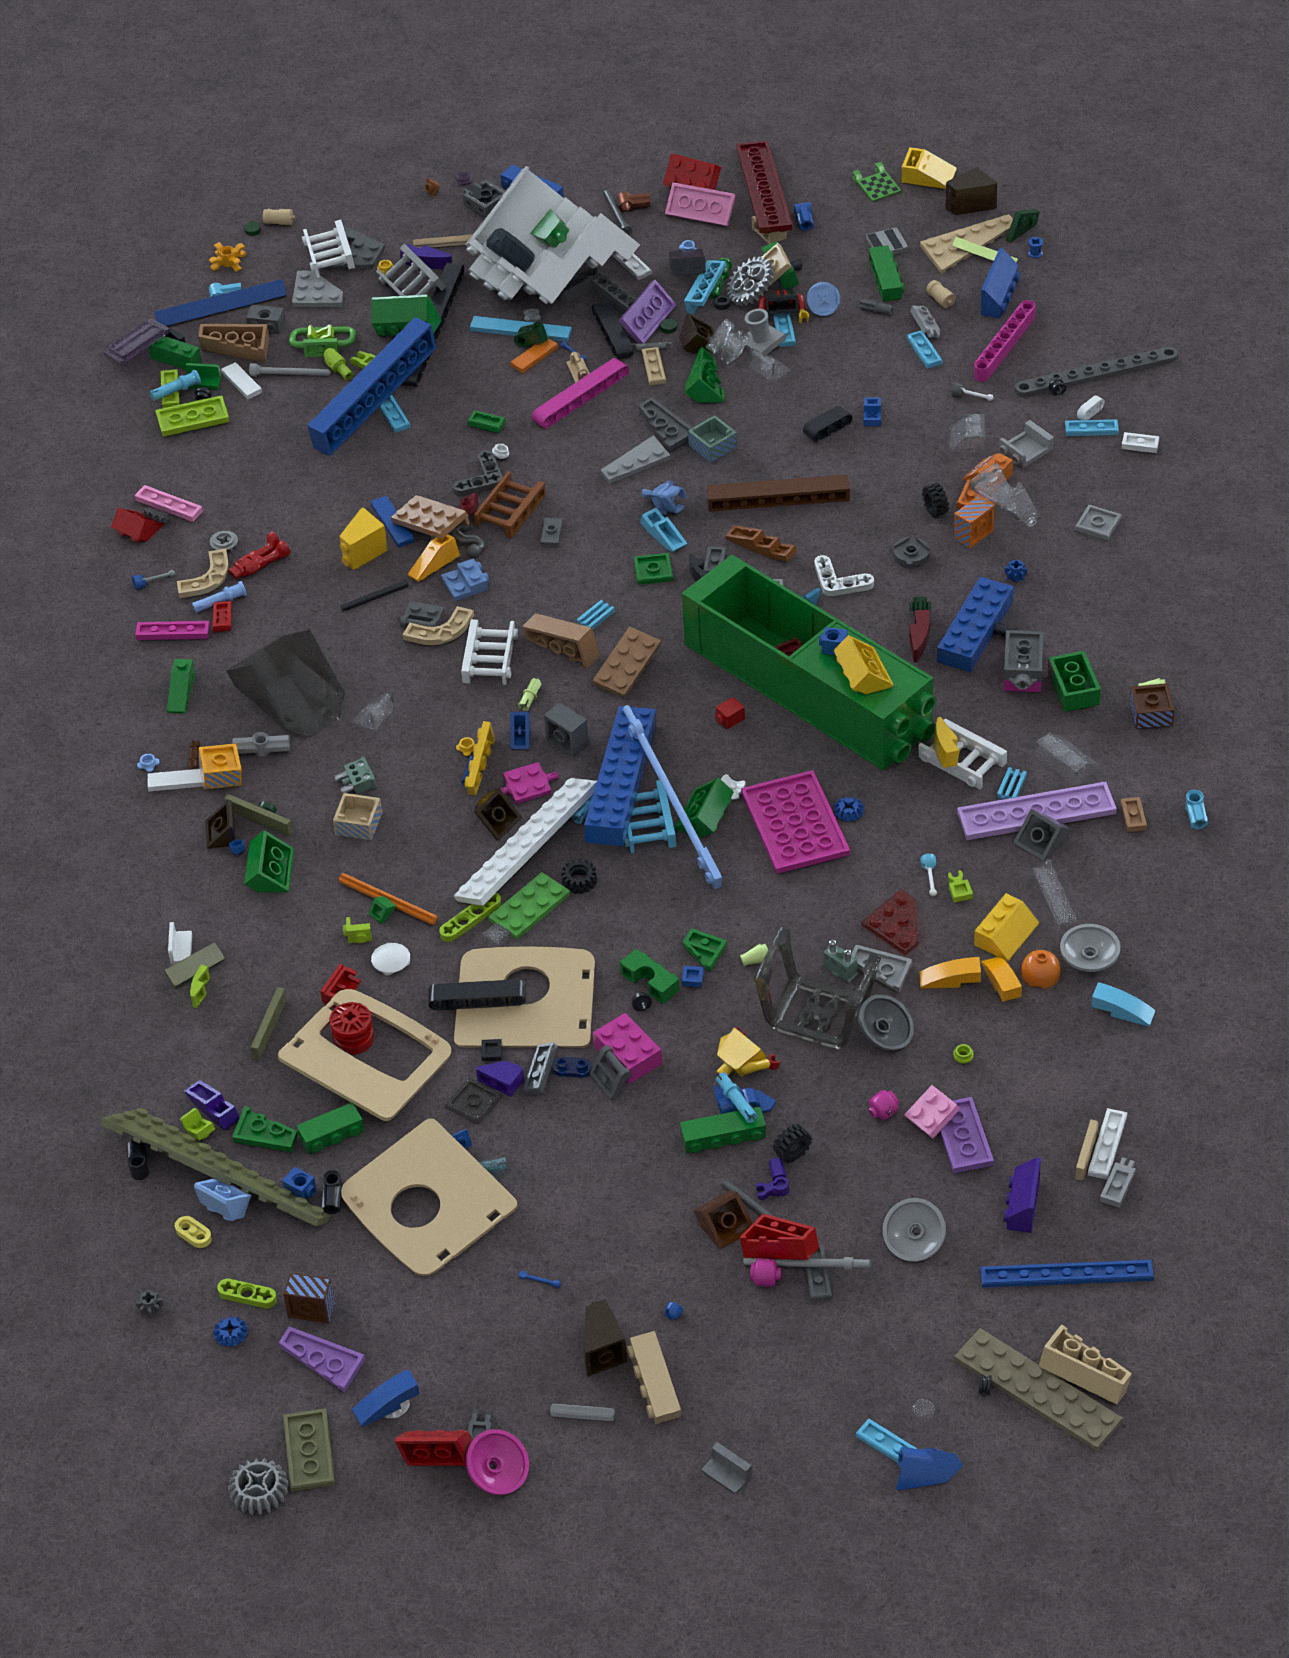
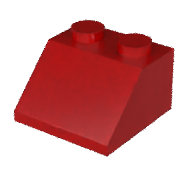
(135, 525)

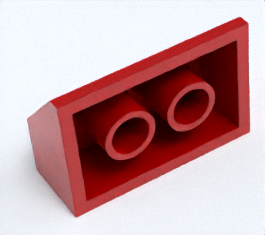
(434, 1447)

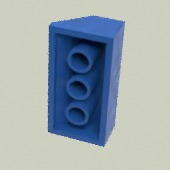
(999, 285)

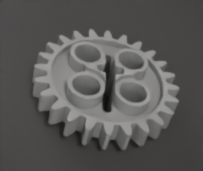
(750, 281)

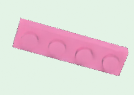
(168, 503)

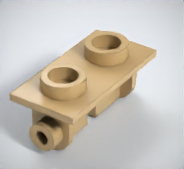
(577, 367)

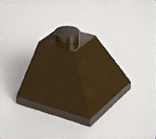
(695, 334)
(497, 813)

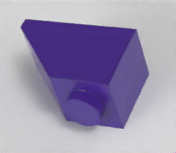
(501, 1076)

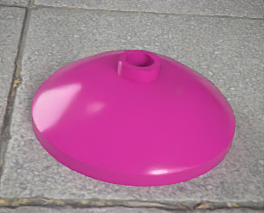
(506, 1455)

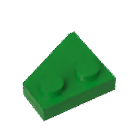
(704, 947)

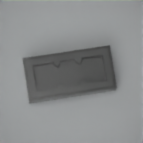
(551, 532)

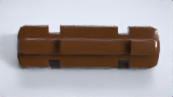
(194, 755)

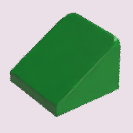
(381, 909)

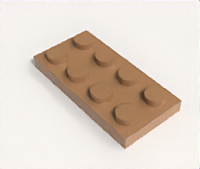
(627, 662)

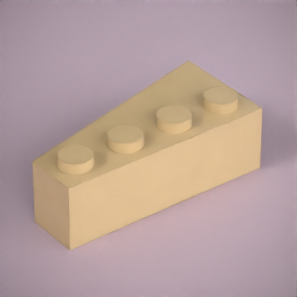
(1084, 1366)
(653, 1377)

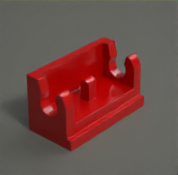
(339, 981)

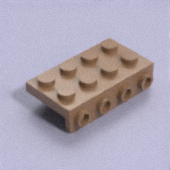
(430, 517)

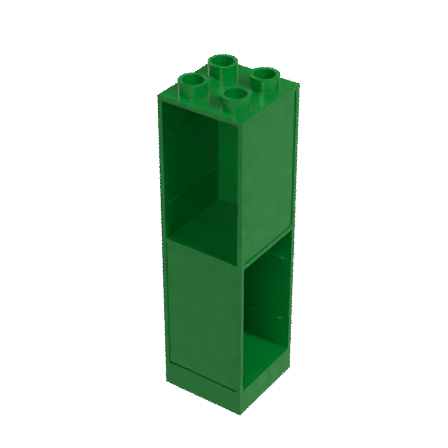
(741, 615)

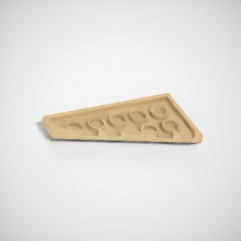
(945, 255)

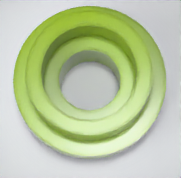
(963, 1049)

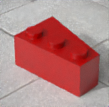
(779, 1239)

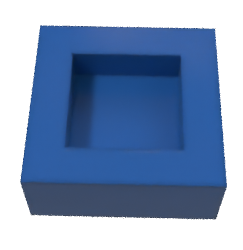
(692, 976)

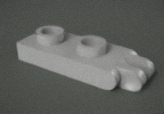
(925, 321)
(1118, 1183)

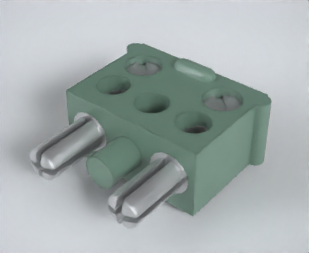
(359, 777)
(840, 962)

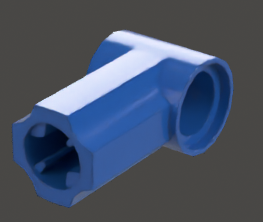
(804, 215)

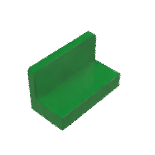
(208, 373)

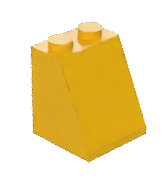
(362, 540)

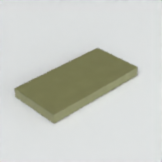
(308, 1450)

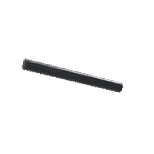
(372, 596)

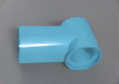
(218, 289)
(1196, 809)

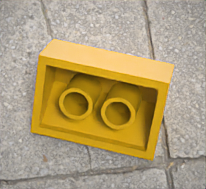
(862, 666)
(1005, 928)

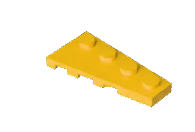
(480, 751)

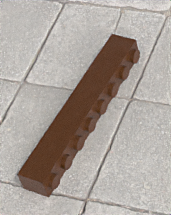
(778, 493)

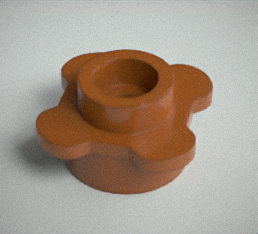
(431, 187)

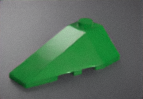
(703, 380)

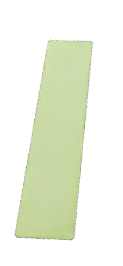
(976, 249)

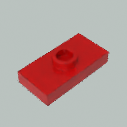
(222, 616)

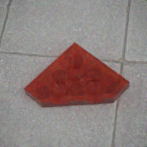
(895, 922)

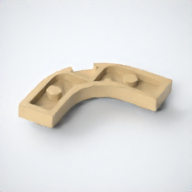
(209, 581)
(440, 634)

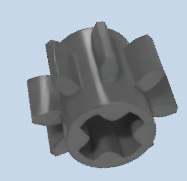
(149, 1303)

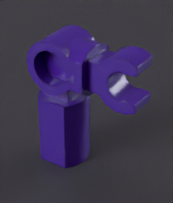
(779, 1185)

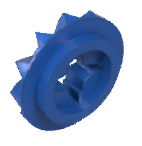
(848, 814)
(238, 1334)

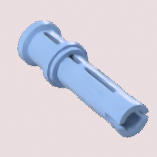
(227, 594)

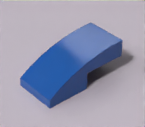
(872, 411)

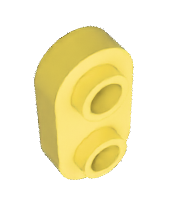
(195, 1232)

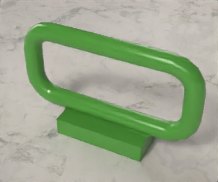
(317, 347)

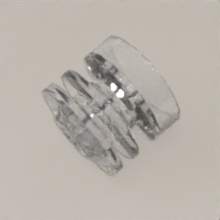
(728, 341)

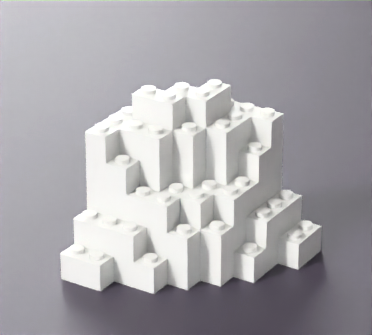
(519, 213)

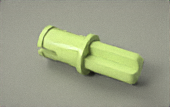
(529, 694)

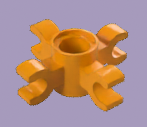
(227, 256)

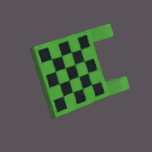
(876, 185)

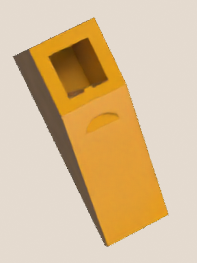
(435, 556)

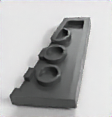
(667, 425)

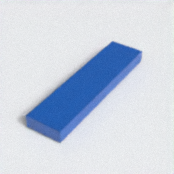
(384, 510)

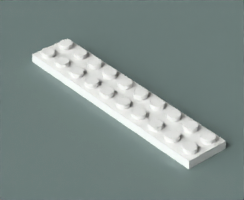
(526, 841)

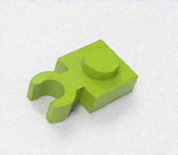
(959, 888)

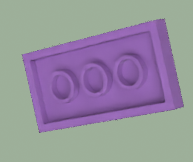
(647, 312)
(966, 1139)

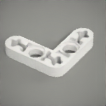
(837, 584)

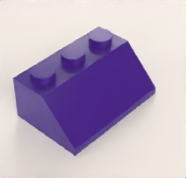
(1023, 1196)

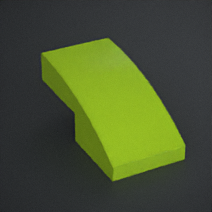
(198, 984)

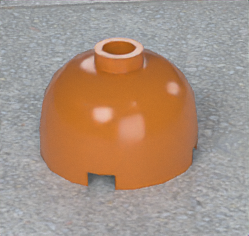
(1041, 969)

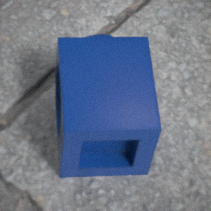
(831, 639)
(300, 1183)

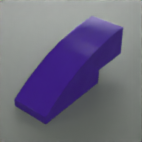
(431, 257)
(212, 1104)

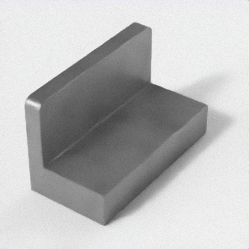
(727, 1468)

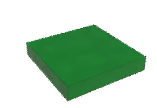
(653, 568)

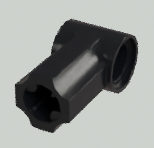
(137, 1160)
(332, 1192)

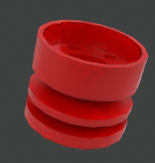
(352, 1028)

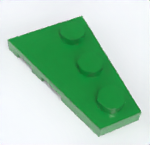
(259, 1131)

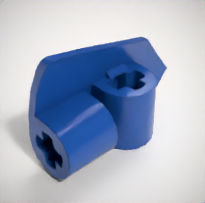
(753, 1097)
(925, 1467)

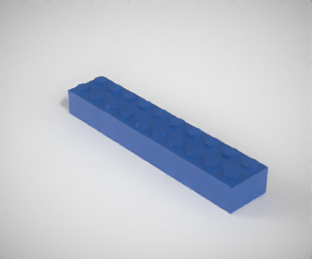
(372, 386)
(619, 780)

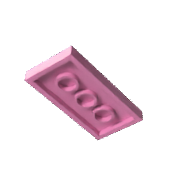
(700, 204)

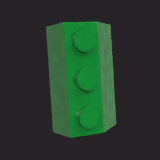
(706, 807)
(268, 864)

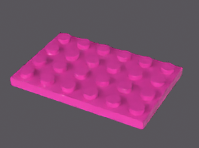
(795, 822)

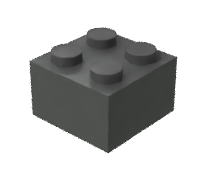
(566, 729)

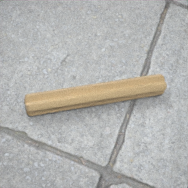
(442, 241)

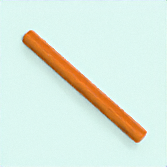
(400, 904)

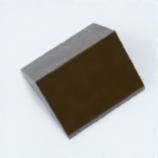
(221, 827)

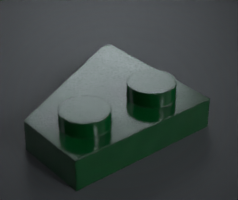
(1021, 223)

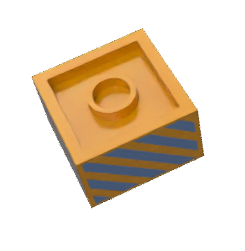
(220, 766)

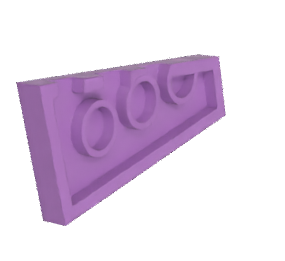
(325, 1358)

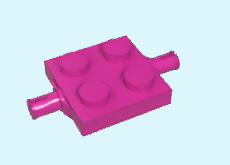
(527, 783)

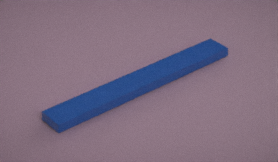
(220, 303)
(1067, 1273)

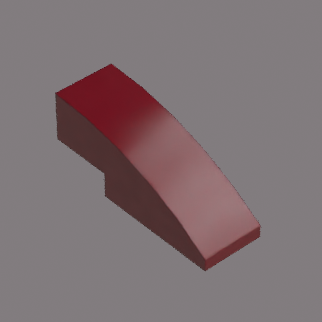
(919, 633)

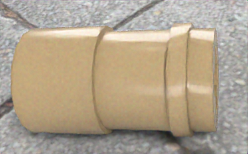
(280, 216)
(940, 294)

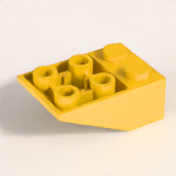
(926, 169)

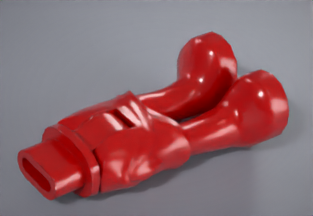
(260, 558)

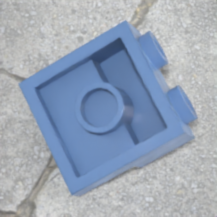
(466, 580)

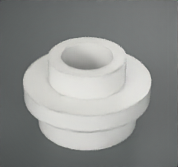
(500, 451)

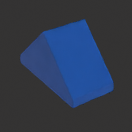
(520, 730)

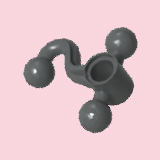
(462, 539)

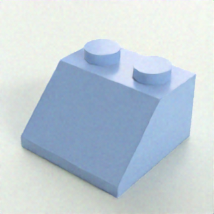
(222, 1198)

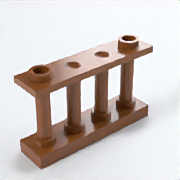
(520, 514)

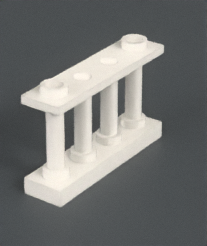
(341, 241)
(474, 645)
(974, 743)

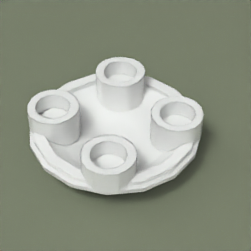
(390, 958)

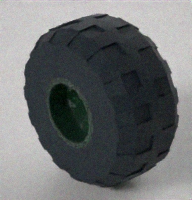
(510, 248)

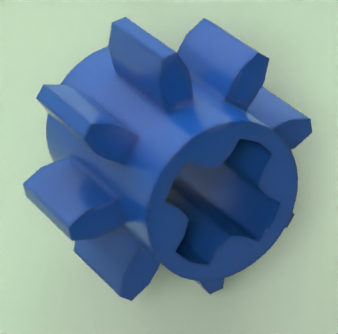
(1016, 570)

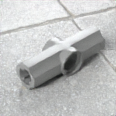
(262, 744)

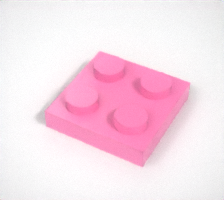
(932, 1111)

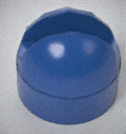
(237, 846)
(673, 1310)

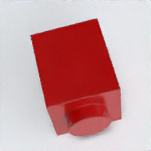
(730, 713)

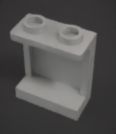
(1027, 445)

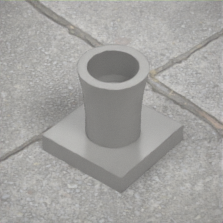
(762, 335)

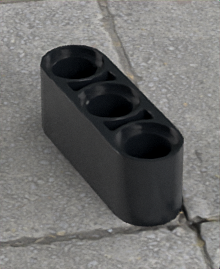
(826, 423)

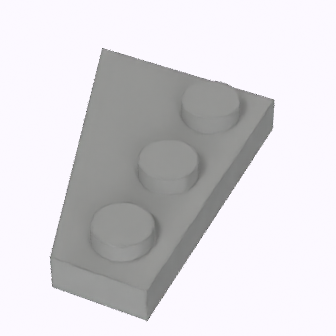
(892, 968)

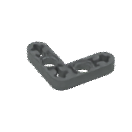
(488, 476)

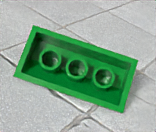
(393, 313)

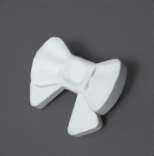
(734, 785)

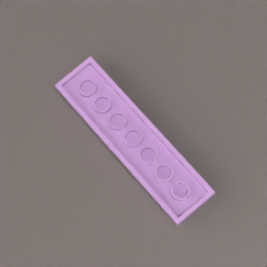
(1062, 805)

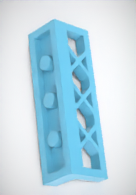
(704, 285)

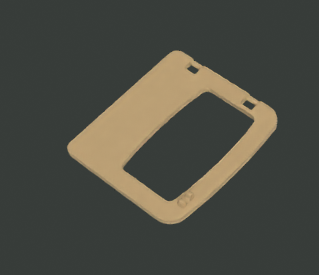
(350, 1077)

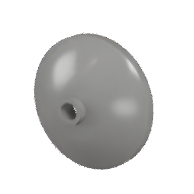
(1093, 941)
(900, 1227)

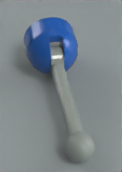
(140, 581)

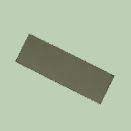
(187, 967)

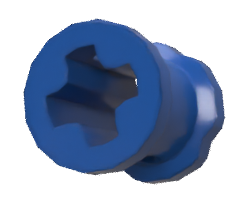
(1035, 247)

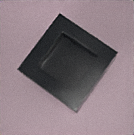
(491, 1050)

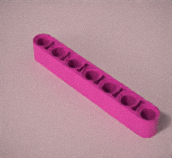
(1004, 341)
(579, 393)

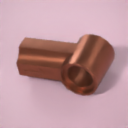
(629, 201)

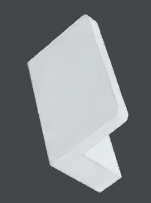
(179, 944)

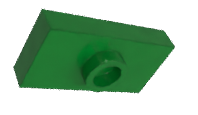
(486, 421)

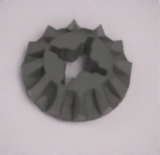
(156, 515)

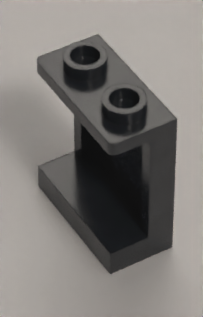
(687, 262)

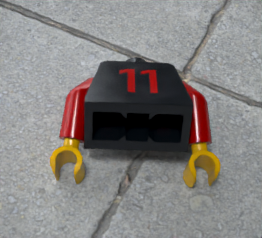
(784, 301)

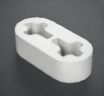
(1090, 408)

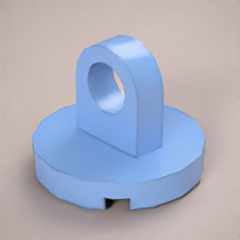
(823, 298)

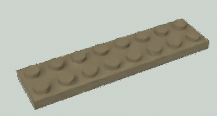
(1039, 1389)

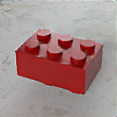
(691, 172)

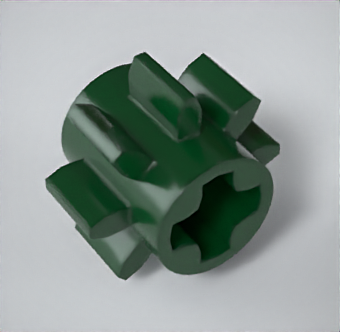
(919, 603)

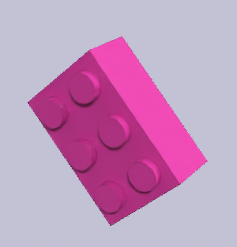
(629, 1045)

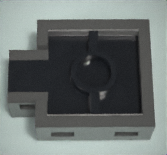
(482, 197)

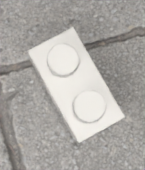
(1140, 442)

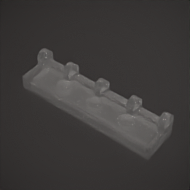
(1054, 895)

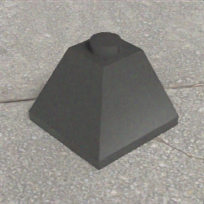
(1041, 835)

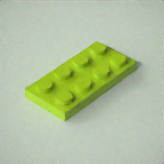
(192, 416)

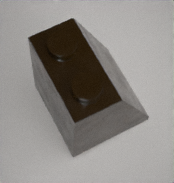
(971, 193)
(602, 1339)

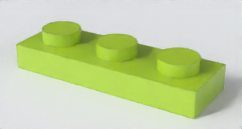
(172, 399)

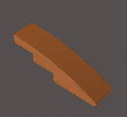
(756, 541)

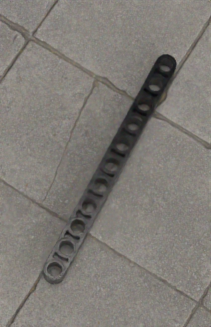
(442, 301)

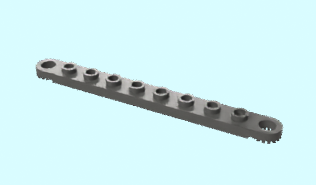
(1098, 370)

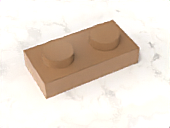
(1133, 814)

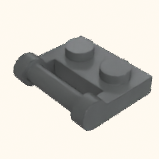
(421, 613)
(605, 1075)

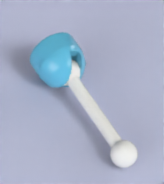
(928, 862)

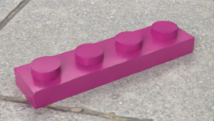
(172, 630)

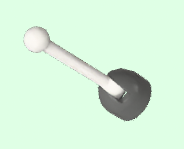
(958, 390)

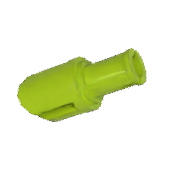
(337, 363)

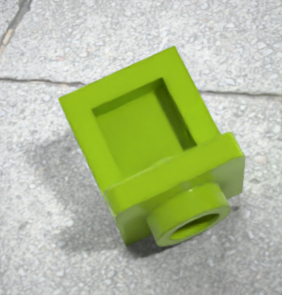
(324, 333)
(357, 933)
(196, 1125)

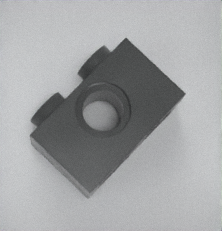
(272, 316)

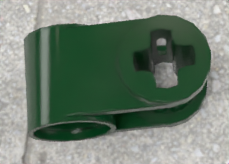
(531, 335)

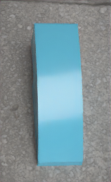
(662, 530)
(1122, 1005)

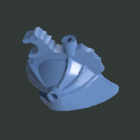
(664, 496)

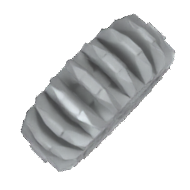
(256, 1493)

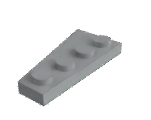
(638, 459)

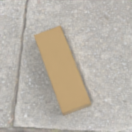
(653, 366)
(1087, 1149)

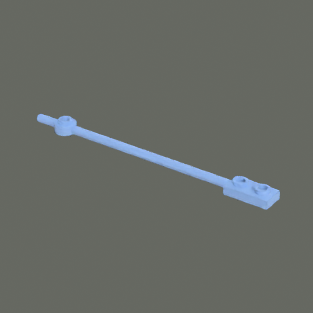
(705, 860)

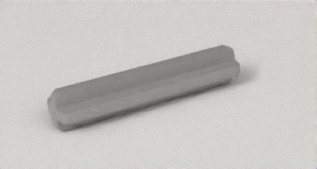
(582, 1412)

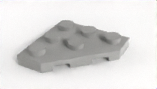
(315, 291)

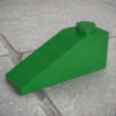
(180, 685)

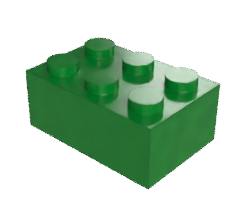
(1074, 681)

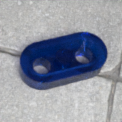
(572, 1067)

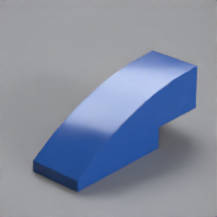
(386, 1398)

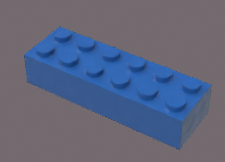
(975, 624)

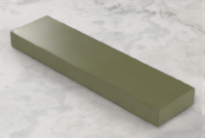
(260, 815)
(268, 1023)

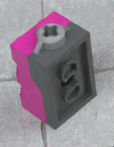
(1023, 661)

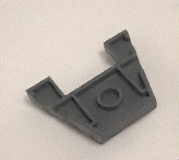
(363, 249)

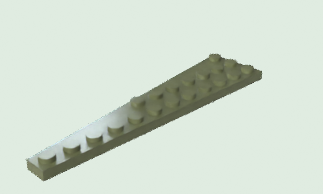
(214, 1164)

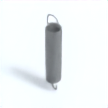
(661, 345)

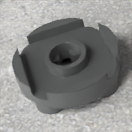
(907, 559)

